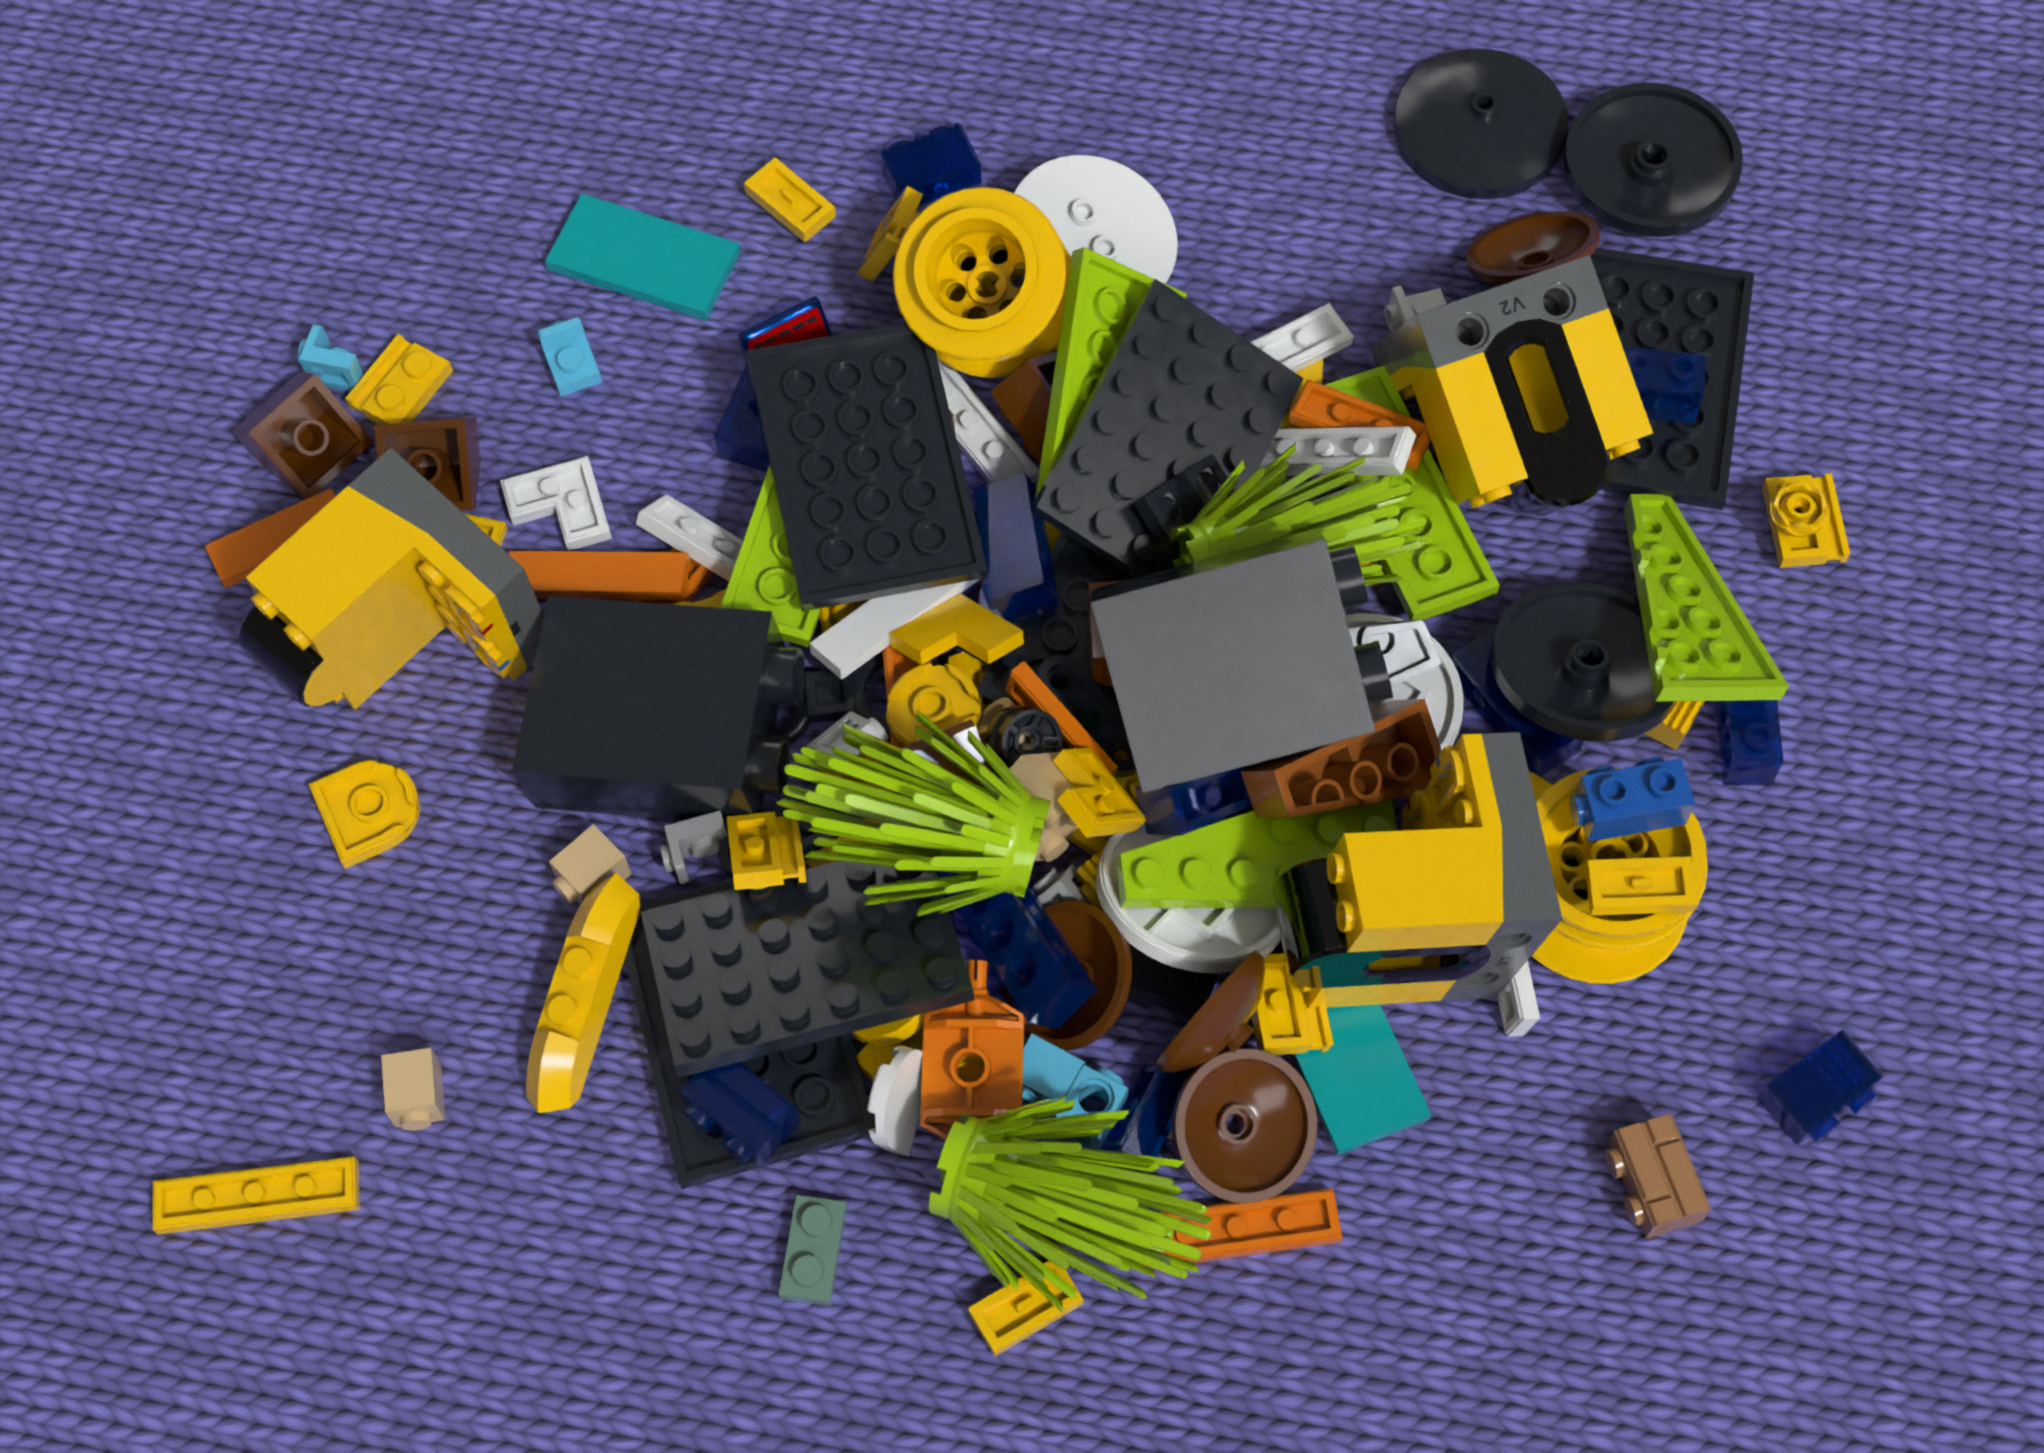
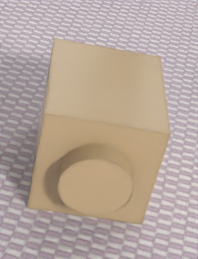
(586, 864)
(413, 1088)

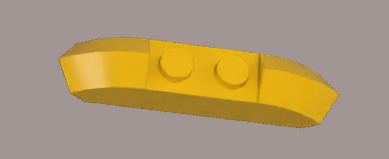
(581, 995)

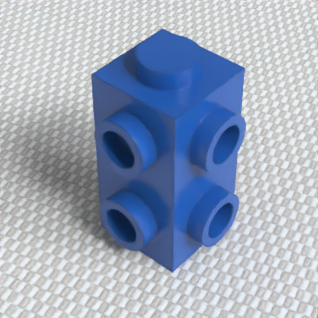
(1632, 799)

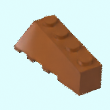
(1350, 771)

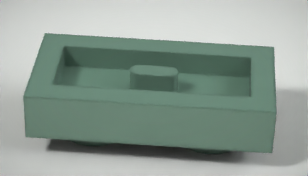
(813, 1250)

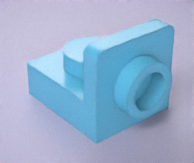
(569, 356)
(333, 366)

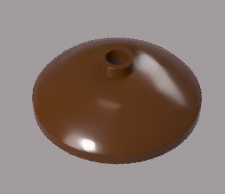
(1531, 245)
(1108, 964)
(1220, 1020)
(1272, 1130)

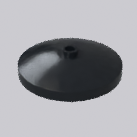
(1480, 123)
(1653, 159)
(1578, 662)

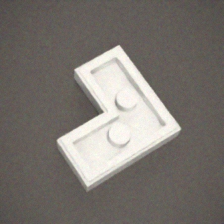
(560, 490)

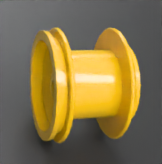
(1019, 320)
(1609, 946)

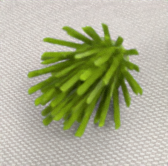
(1345, 517)
(936, 826)
(1049, 1189)

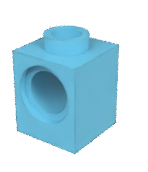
(1047, 1070)
(1098, 1084)

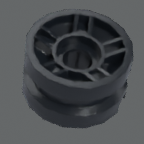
(1012, 722)

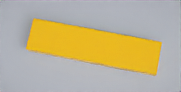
(256, 1195)

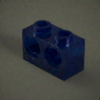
(1668, 382)
(1749, 741)

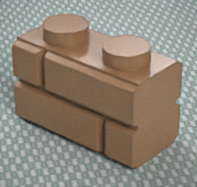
(1657, 1176)

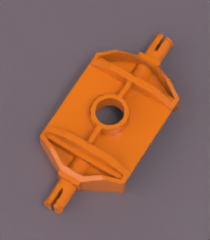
(971, 1028)

